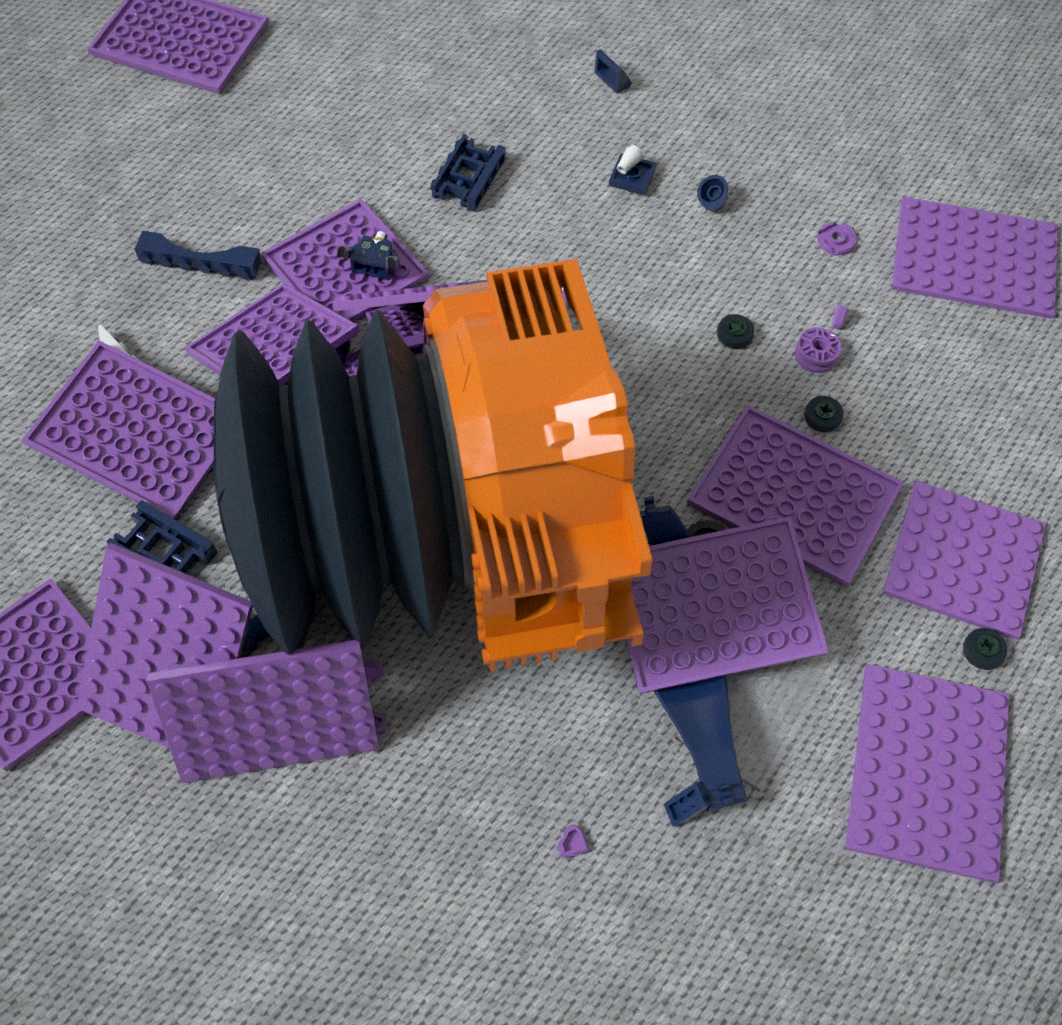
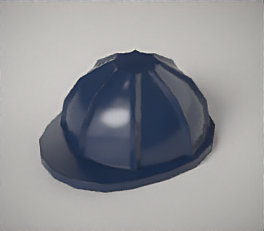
(712, 192)

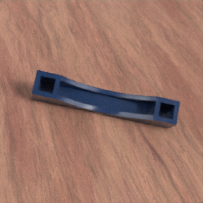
(238, 261)

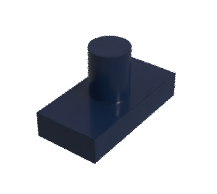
(687, 804)

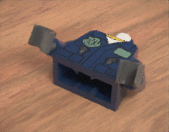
(371, 256)

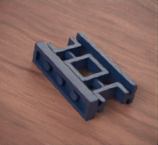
(481, 179)
(170, 531)

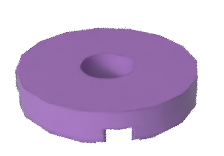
(835, 247)

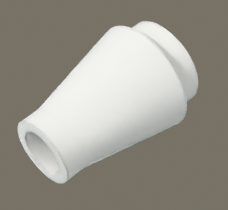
(629, 159)

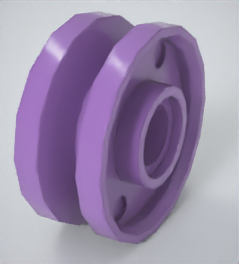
(818, 350)

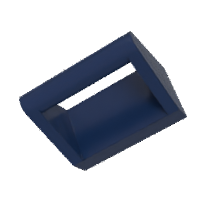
(611, 73)

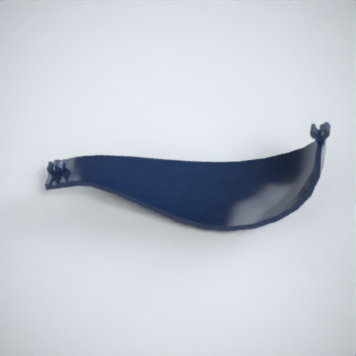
(701, 707)

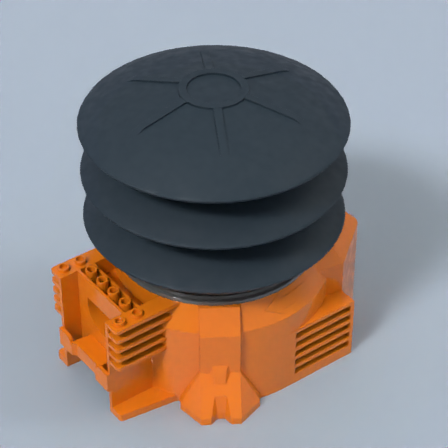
(469, 464)

